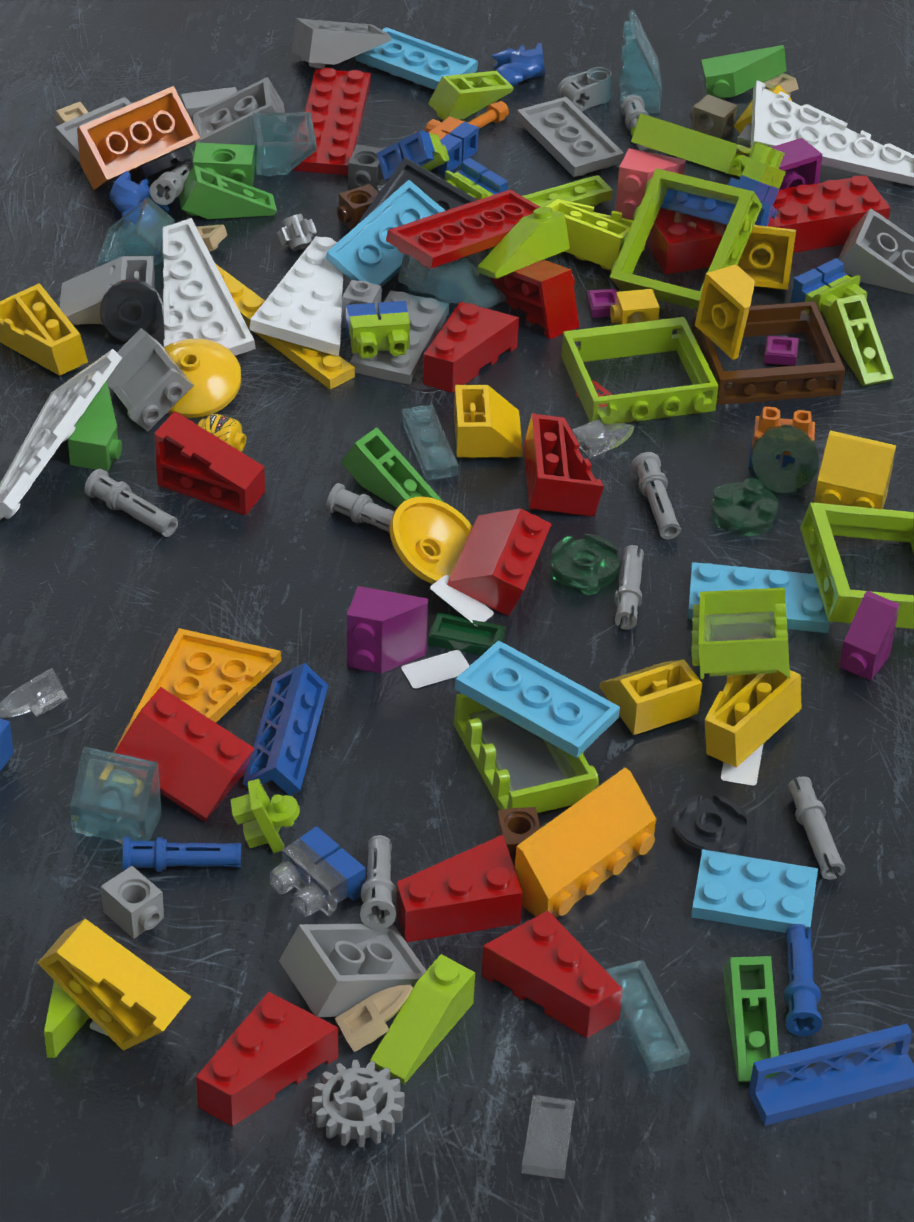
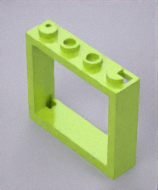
(689, 144)
(729, 249)
(635, 340)
(818, 529)

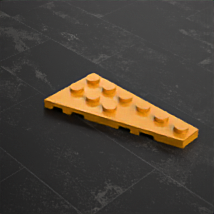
(209, 672)

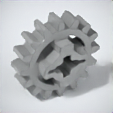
(358, 1103)

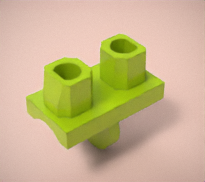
(268, 814)

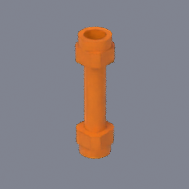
(495, 112)

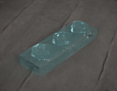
(429, 442)
(649, 1018)

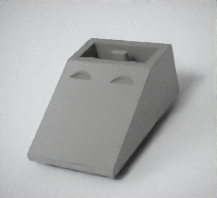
(83, 294)

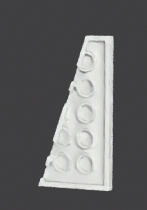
(781, 120)
(196, 295)
(306, 302)
(51, 428)

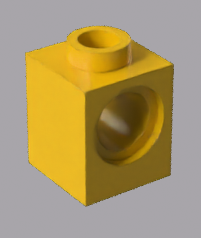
(634, 307)

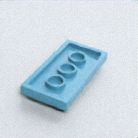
(416, 60)
(364, 250)
(802, 595)
(537, 698)

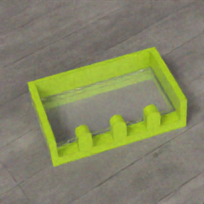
(741, 632)
(518, 764)

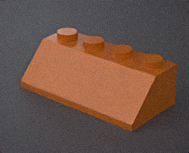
(134, 137)

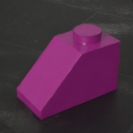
(870, 636)

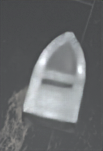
(599, 438)
(35, 695)

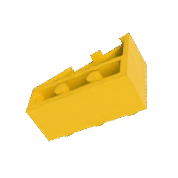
(41, 331)
(750, 713)
(112, 984)

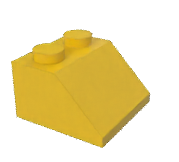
(769, 256)
(725, 307)
(854, 471)

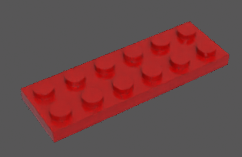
(337, 111)
(461, 229)

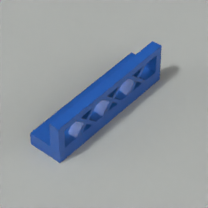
(710, 209)
(287, 729)
(833, 1079)

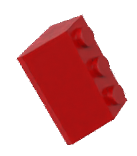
(499, 558)
(193, 753)

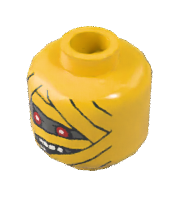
(225, 429)

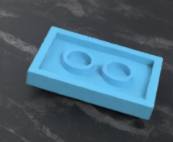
(753, 892)

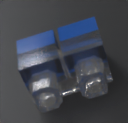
(319, 872)

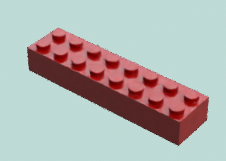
(817, 212)

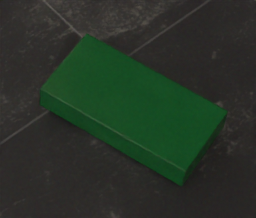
(462, 635)

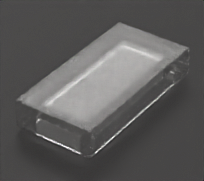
(548, 1137)

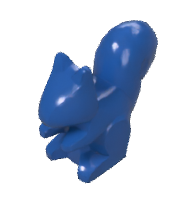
(520, 64)
(128, 194)

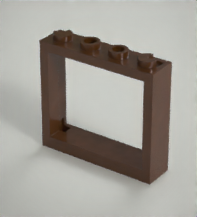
(779, 382)

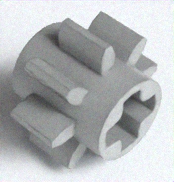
(296, 232)

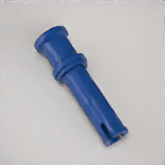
(160, 854)
(801, 992)

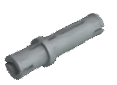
(629, 593)
(812, 815)

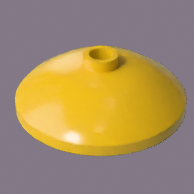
(212, 372)
(428, 536)

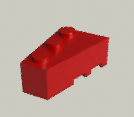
(466, 344)
(556, 470)
(263, 1056)

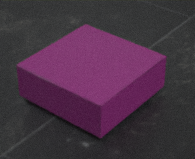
(600, 302)
(781, 350)

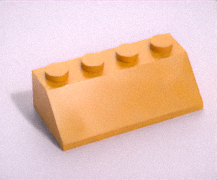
(584, 846)

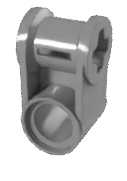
(587, 88)

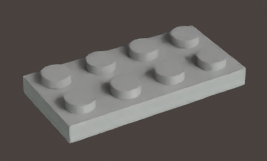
(570, 136)
(425, 319)

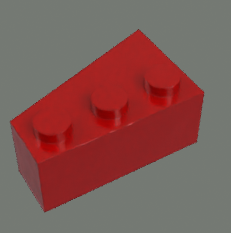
(545, 294)
(206, 466)
(461, 894)
(556, 972)

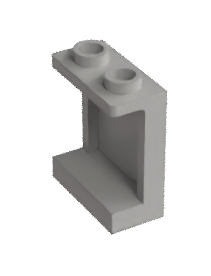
(147, 380)

